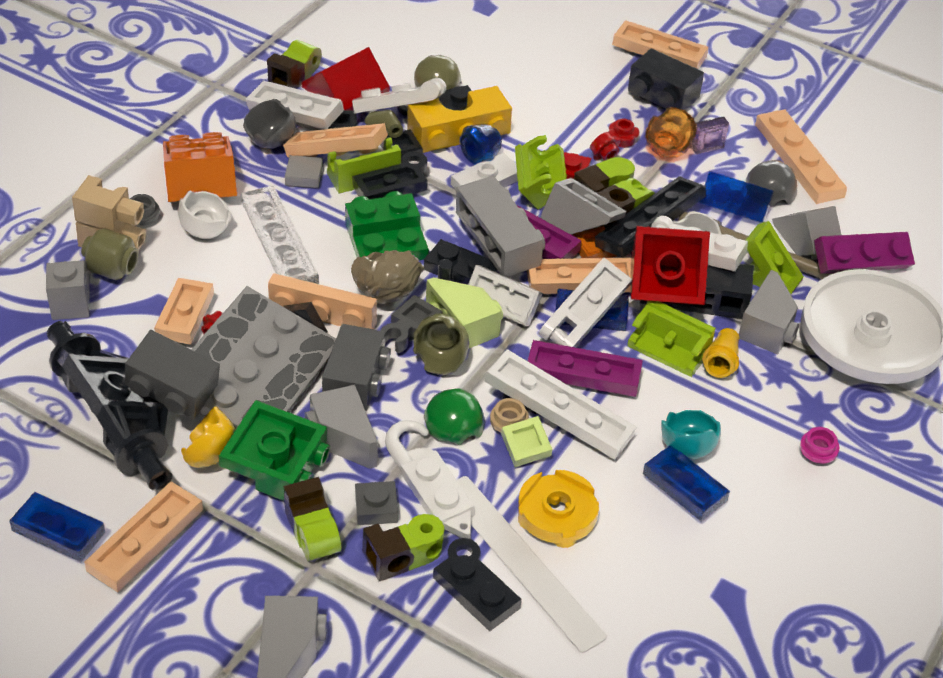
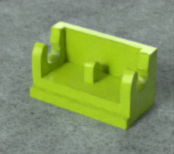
(539, 169)
(341, 171)
(671, 337)

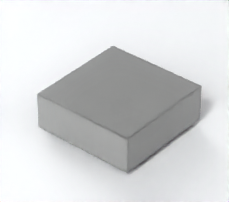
(303, 171)

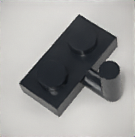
(454, 262)

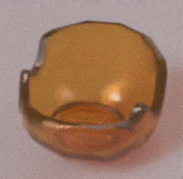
(671, 133)

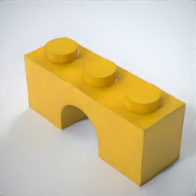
(441, 127)

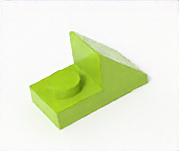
(771, 254)

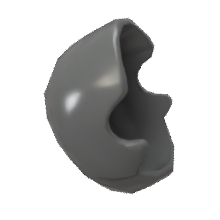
(270, 124)
(776, 177)

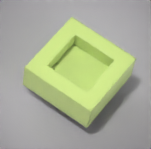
(526, 441)

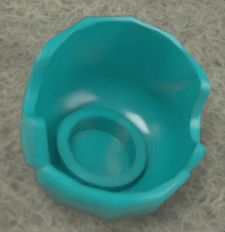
(691, 432)

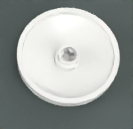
(874, 326)

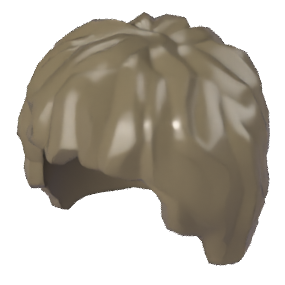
(387, 274)

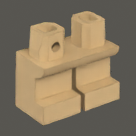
(108, 209)

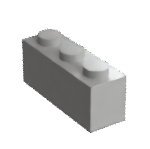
(499, 226)

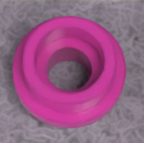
(820, 445)

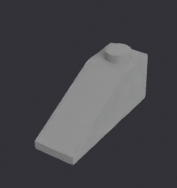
(290, 636)

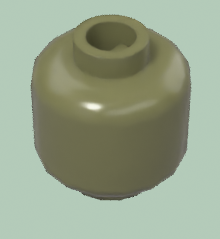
(110, 254)

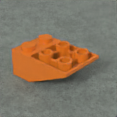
(199, 165)

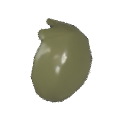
(438, 67)
(441, 343)

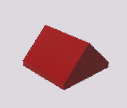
(348, 78)
(669, 265)

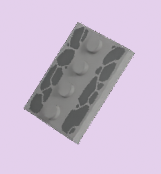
(262, 355)

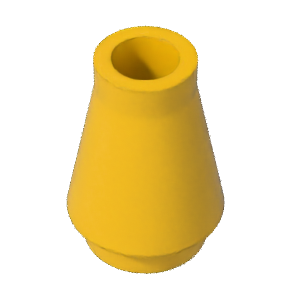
(723, 354)

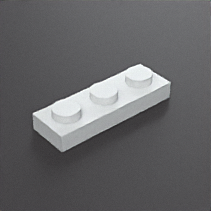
(306, 106)

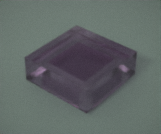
(710, 135)

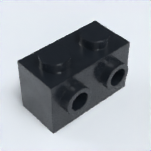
(665, 80)

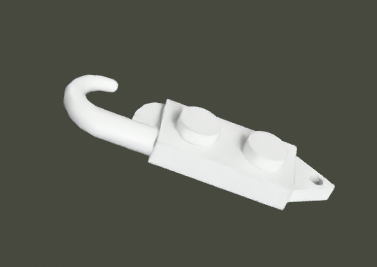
(431, 480)

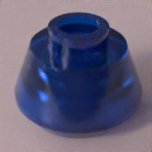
(480, 143)

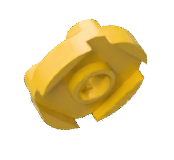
(553, 525)

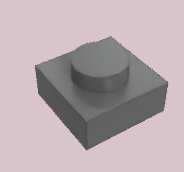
(376, 503)

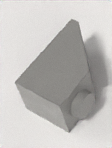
(578, 207)
(805, 226)
(68, 289)
(770, 316)
(347, 424)

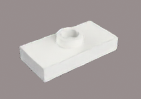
(501, 167)
(515, 299)

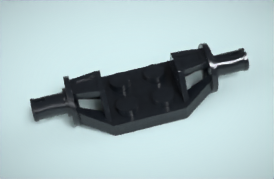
(130, 423)

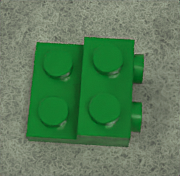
(385, 225)
(275, 448)

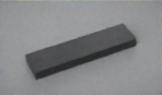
(669, 202)

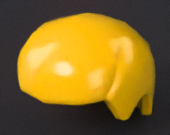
(208, 439)

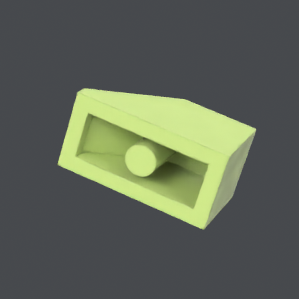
(469, 306)

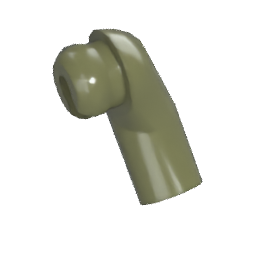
(388, 117)

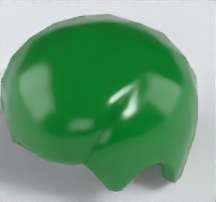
(454, 416)

